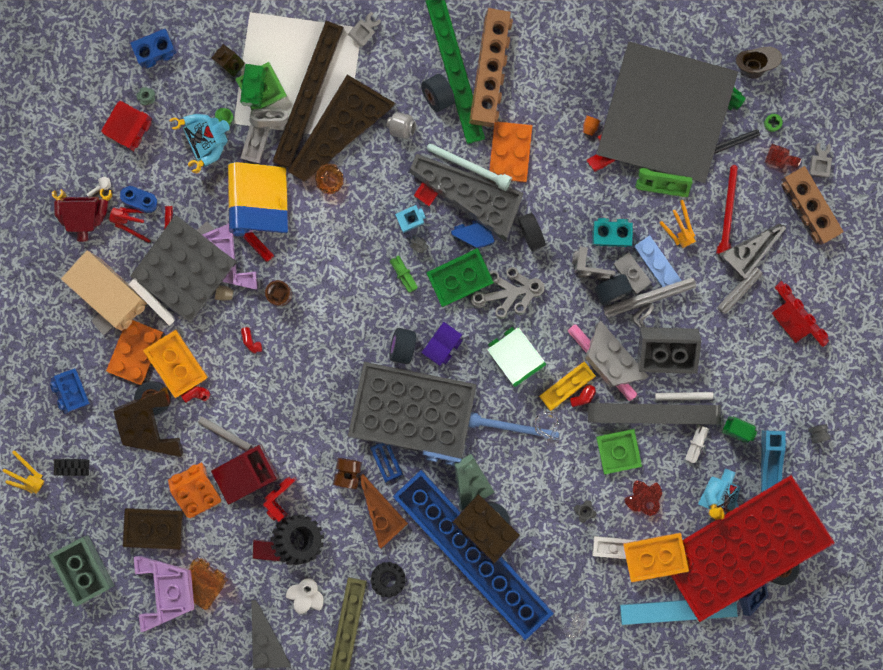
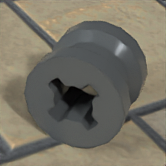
(819, 433)

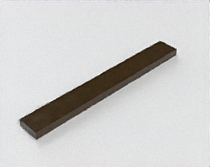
(308, 94)

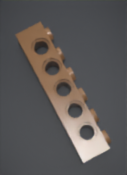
(493, 19)

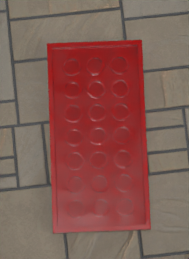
(750, 547)

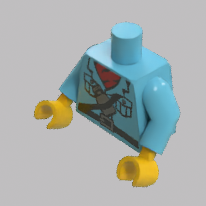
(205, 137)
(720, 495)

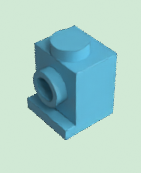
(402, 218)

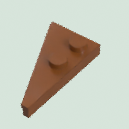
(385, 518)

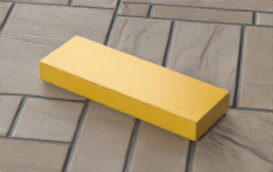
(567, 386)

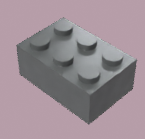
(669, 350)

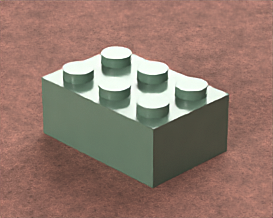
(81, 570)

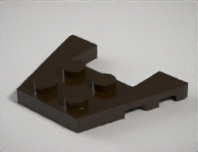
(139, 428)

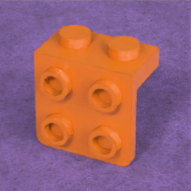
(193, 490)

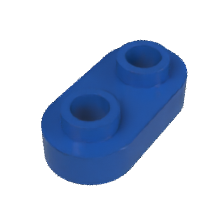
(137, 200)

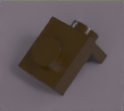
(228, 60)

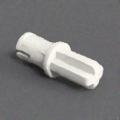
(697, 443)

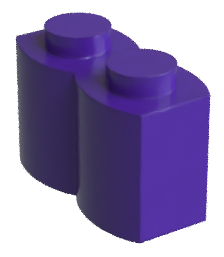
(442, 344)

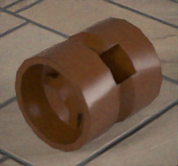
(278, 293)
(347, 466)

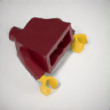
(80, 213)

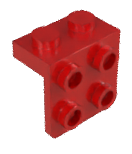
(126, 125)
(275, 511)

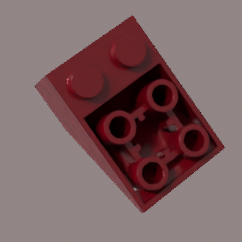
(245, 474)

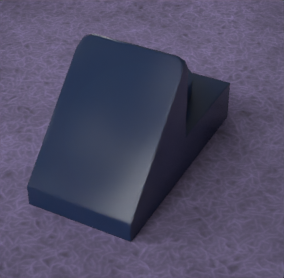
(753, 600)

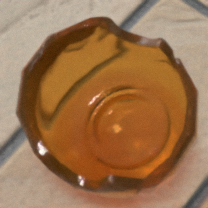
(323, 182)

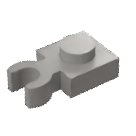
(362, 30)
(820, 164)

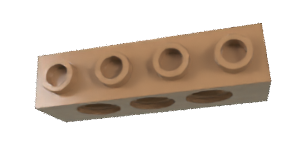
(821, 209)

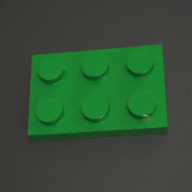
(460, 277)

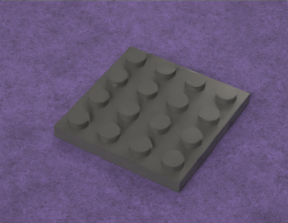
(183, 269)

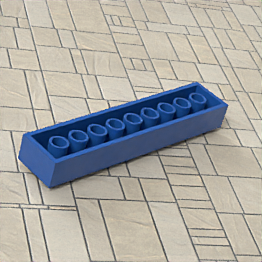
(496, 581)

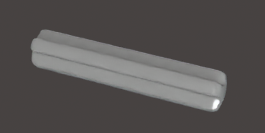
(740, 290)

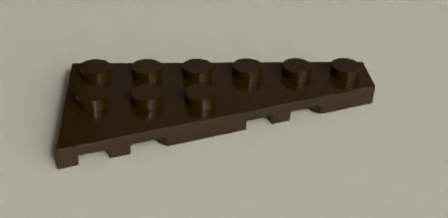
(344, 120)

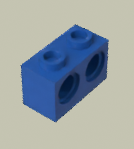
(152, 43)

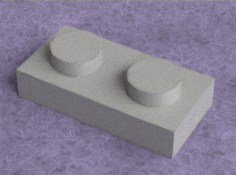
(255, 144)

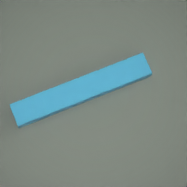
(666, 612)

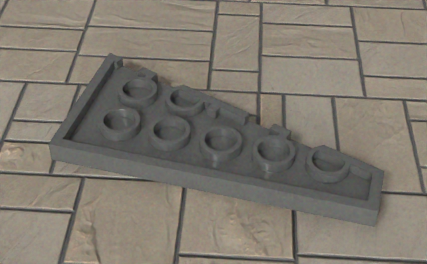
(471, 194)

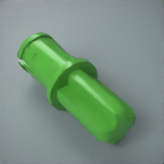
(403, 274)

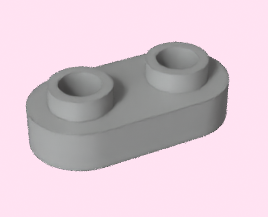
(268, 117)

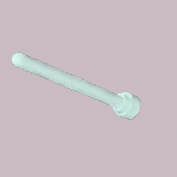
(502, 181)

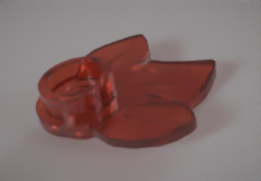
(642, 496)

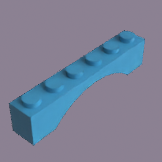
(772, 457)

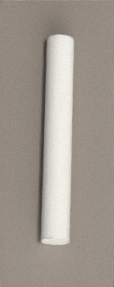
(684, 396)

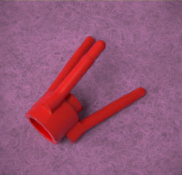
(121, 217)

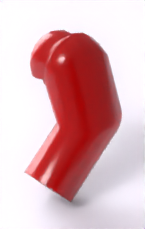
(196, 392)
(585, 397)

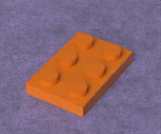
(511, 150)
(128, 357)

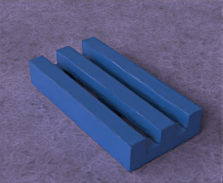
(386, 479)

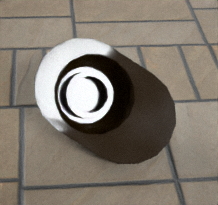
(756, 61)

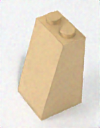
(104, 290)

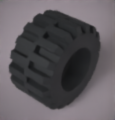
(311, 536)

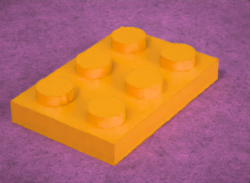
(175, 363)
(655, 557)

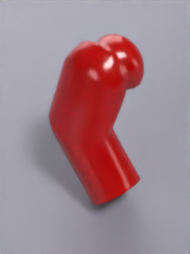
(248, 342)

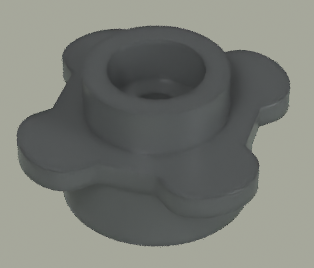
(418, 244)
(585, 506)

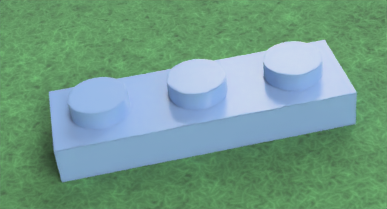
(656, 262)

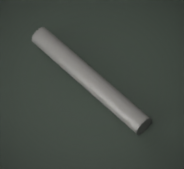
(224, 433)

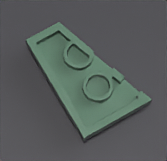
(471, 481)

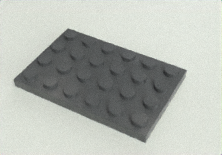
(412, 410)

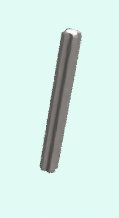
(649, 297)

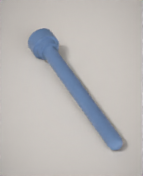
(476, 421)

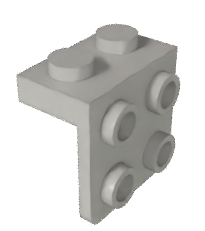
(579, 260)

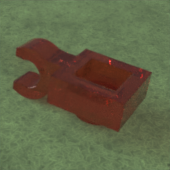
(779, 157)

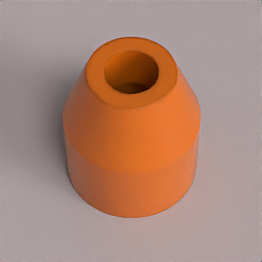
(590, 125)

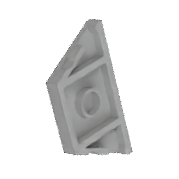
(612, 359)

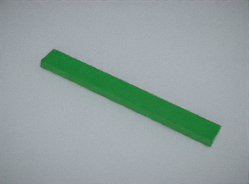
(454, 68)

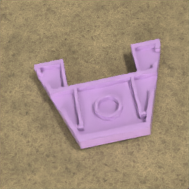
(224, 240)
(172, 591)

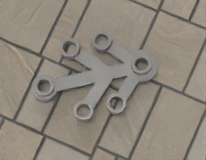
(510, 292)

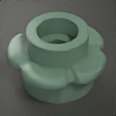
(146, 101)

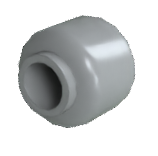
(401, 125)

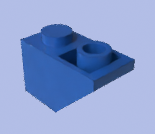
(473, 235)

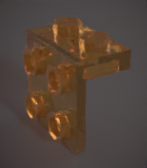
(206, 582)

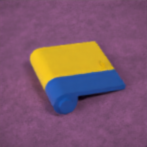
(257, 198)

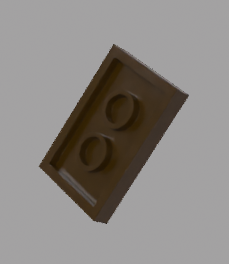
(153, 528)
(485, 529)

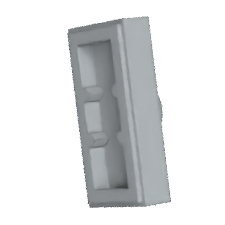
(634, 273)

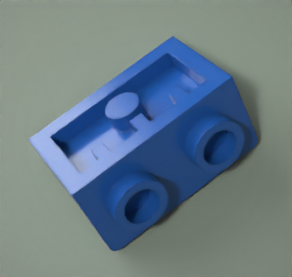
(69, 391)

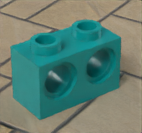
(612, 238)

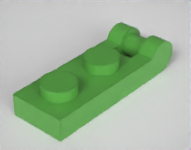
(663, 183)

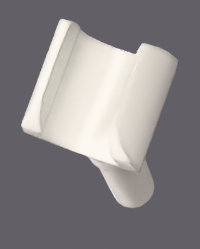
(104, 183)

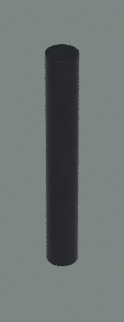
(738, 140)

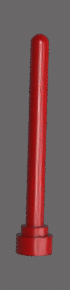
(724, 244)

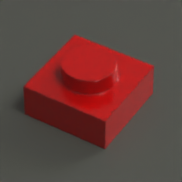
(425, 194)

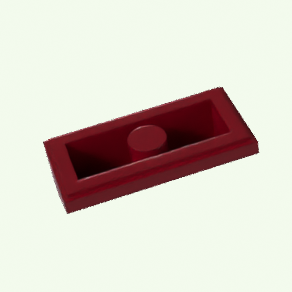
(263, 550)

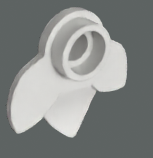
(305, 599)

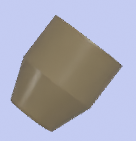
(224, 293)

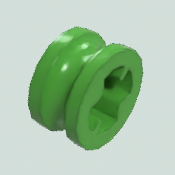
(769, 126)

